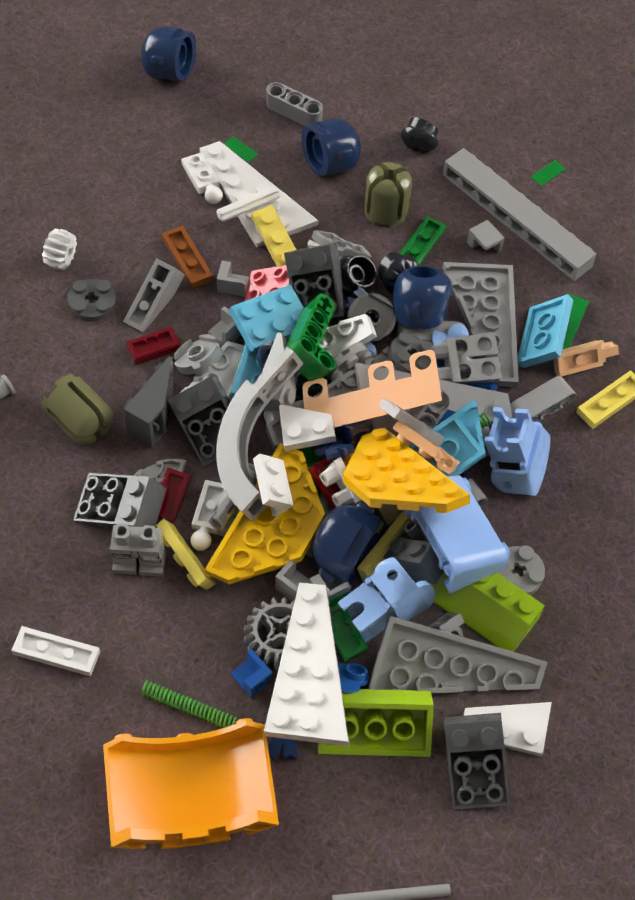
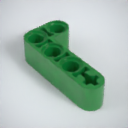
(307, 337)

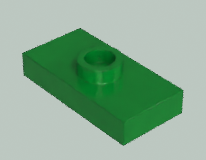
(346, 635)

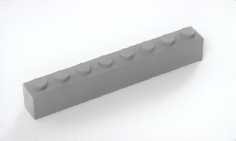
(519, 214)

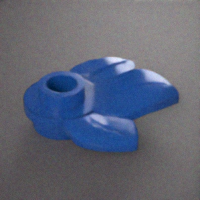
(352, 677)

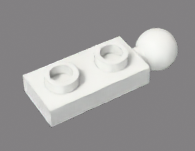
(203, 177)
(210, 499)

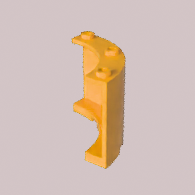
(189, 787)

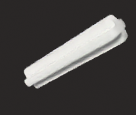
(248, 203)

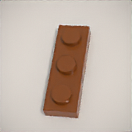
(187, 257)

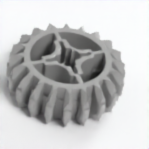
(266, 616)

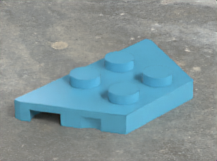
(461, 438)

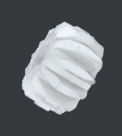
(59, 249)

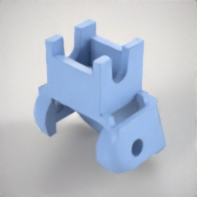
(518, 442)
(396, 597)

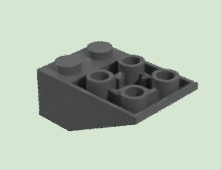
(316, 272)
(149, 410)
(201, 414)
(119, 500)
(415, 554)
(476, 761)

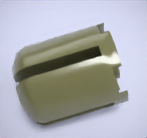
(387, 194)
(78, 410)

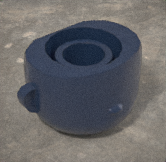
(168, 53)
(331, 146)
(421, 297)
(345, 541)

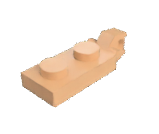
(584, 357)
(426, 448)

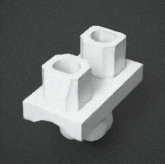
(334, 474)

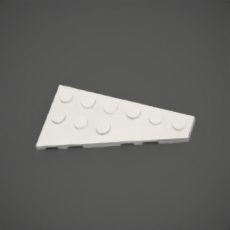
(241, 180)
(308, 685)

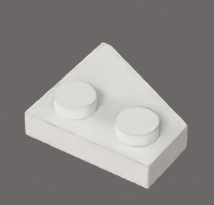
(305, 428)

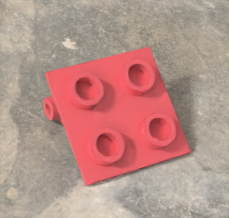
(266, 280)

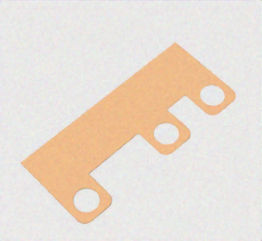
(363, 404)

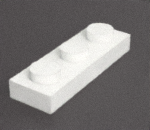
(56, 651)

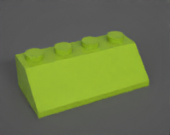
(492, 609)
(386, 723)

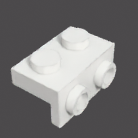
(273, 483)

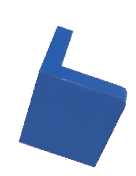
(252, 674)

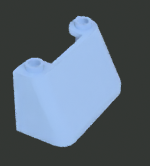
(462, 541)

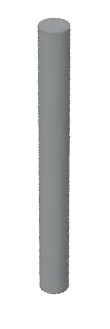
(399, 894)

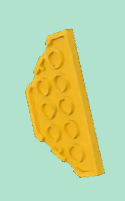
(393, 473)
(270, 540)

